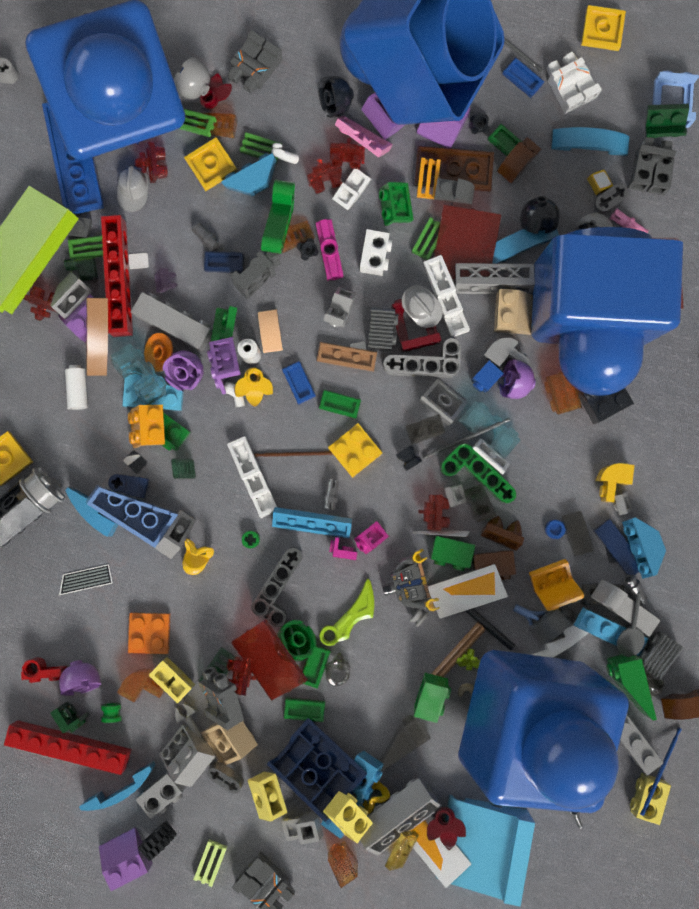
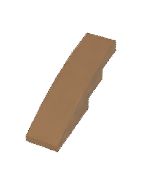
(96, 336)

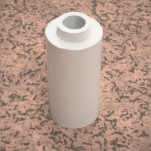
(251, 357)
(76, 387)

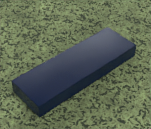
(617, 546)

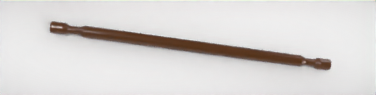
(294, 454)

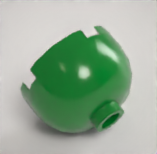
(297, 639)

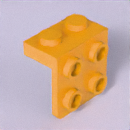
(146, 425)
(555, 585)

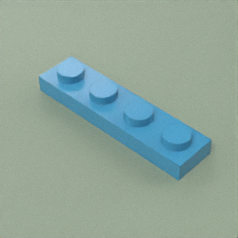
(311, 522)
(600, 626)

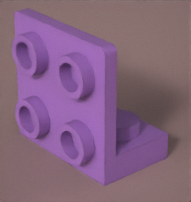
(223, 361)

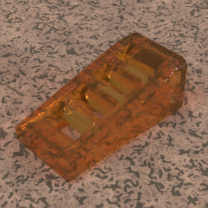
(224, 118)
(293, 243)

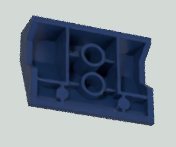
(316, 768)

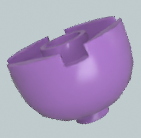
(183, 370)
(518, 380)
(79, 678)

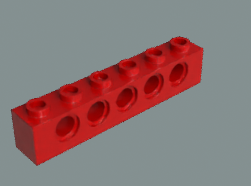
(117, 275)

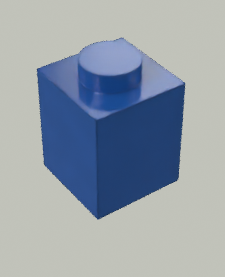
(486, 377)

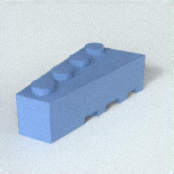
(136, 516)

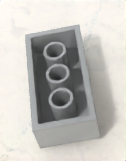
(399, 815)

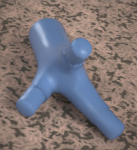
(528, 614)

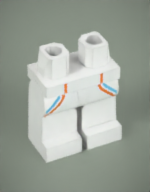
(572, 83)

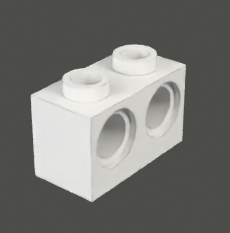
(371, 252)

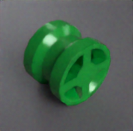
(111, 712)

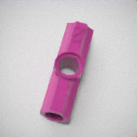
(327, 239)

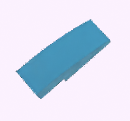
(93, 517)

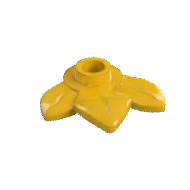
(253, 389)

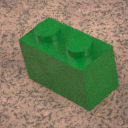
(452, 552)
(431, 697)

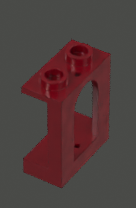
(406, 345)

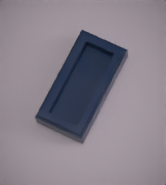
(223, 262)

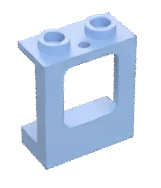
(683, 80)

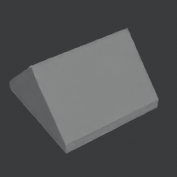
(443, 401)

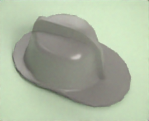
(132, 189)
(422, 306)

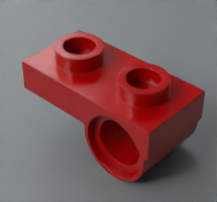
(43, 671)

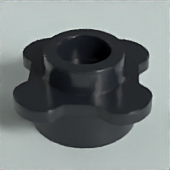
(483, 119)
(313, 251)

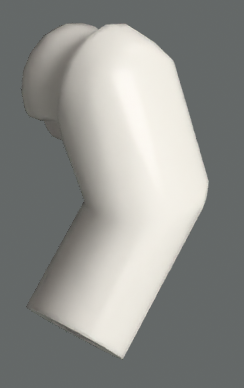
(284, 155)
(230, 389)

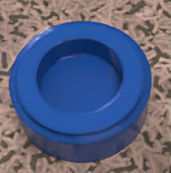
(555, 529)

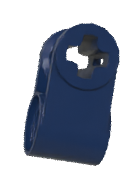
(131, 485)

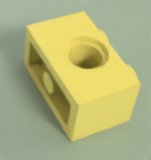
(267, 796)

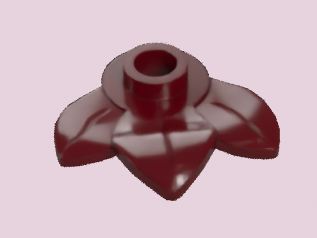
(217, 92)
(446, 830)

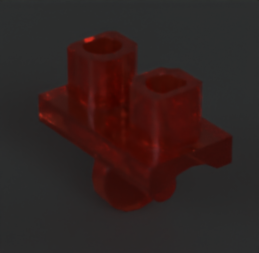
(347, 153)
(153, 154)
(323, 173)
(36, 298)
(433, 512)
(241, 674)

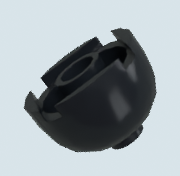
(335, 95)
(540, 215)

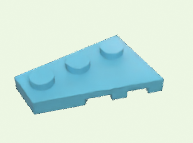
(171, 401)

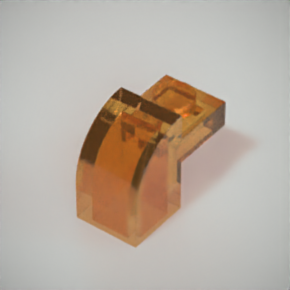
(137, 682)

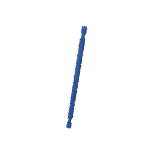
(646, 804)

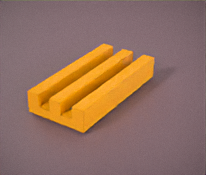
(430, 162)

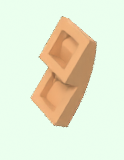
(270, 331)

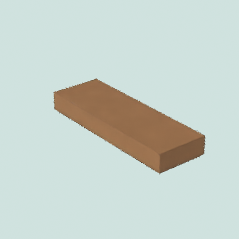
(346, 356)

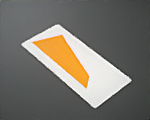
(468, 591)
(444, 863)

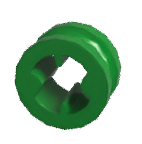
(255, 535)

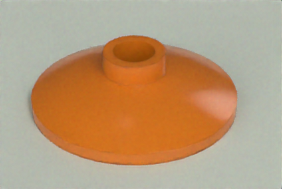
(158, 350)

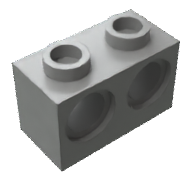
(158, 791)

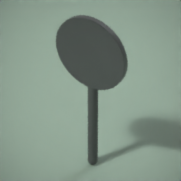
(631, 639)

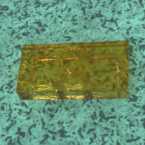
(401, 850)

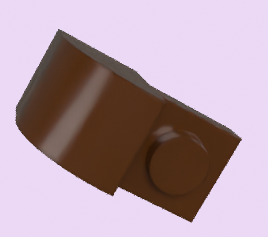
(518, 159)
(681, 706)

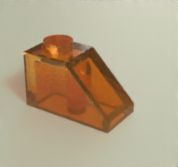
(343, 863)

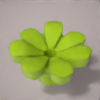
(468, 660)

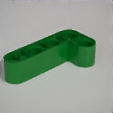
(279, 217)
(480, 476)

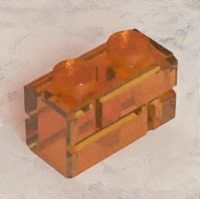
(564, 395)

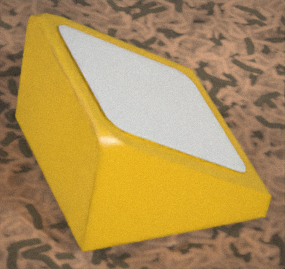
(599, 182)

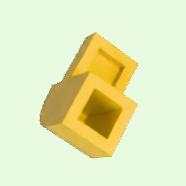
(613, 475)

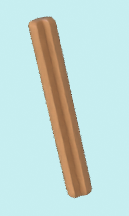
(460, 649)

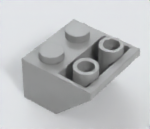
(186, 756)

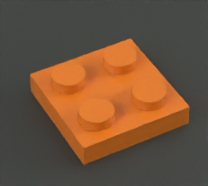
(149, 633)

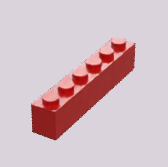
(67, 747)

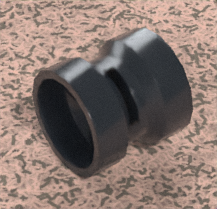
(408, 457)

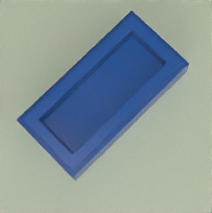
(523, 77)
(298, 382)

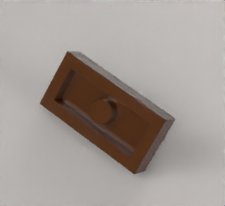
(509, 538)

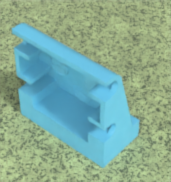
(496, 846)

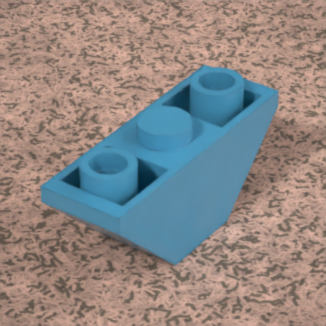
(252, 177)
(645, 546)

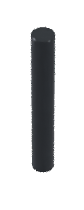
(490, 628)

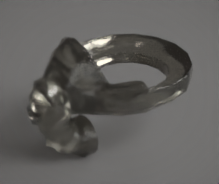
(337, 663)
(655, 685)

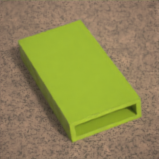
(28, 243)

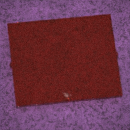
(467, 238)
(269, 660)

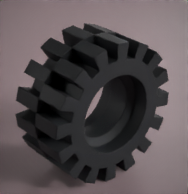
(157, 841)

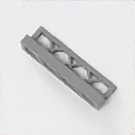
(490, 285)

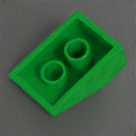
(631, 678)

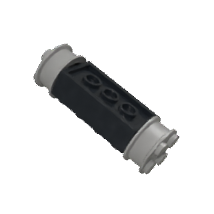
(27, 502)

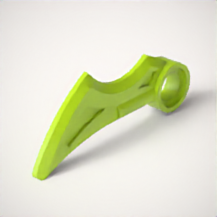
(361, 609)

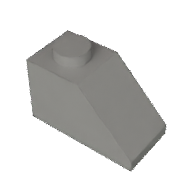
(69, 295)
(176, 535)

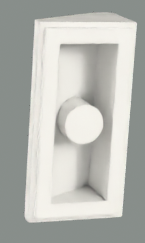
(491, 456)

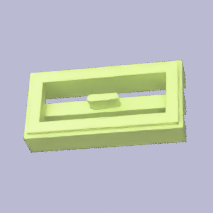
(204, 879)

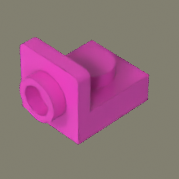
(371, 538)
(346, 552)

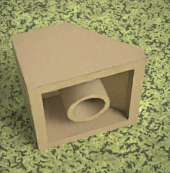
(513, 312)
(229, 744)

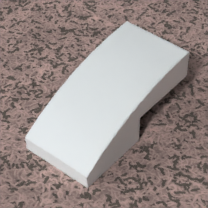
(351, 189)

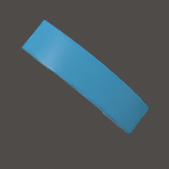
(591, 139)
(520, 242)
(99, 800)

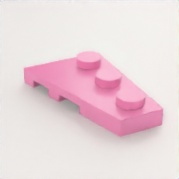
(363, 136)

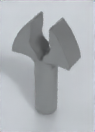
(188, 718)

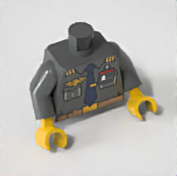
(410, 583)

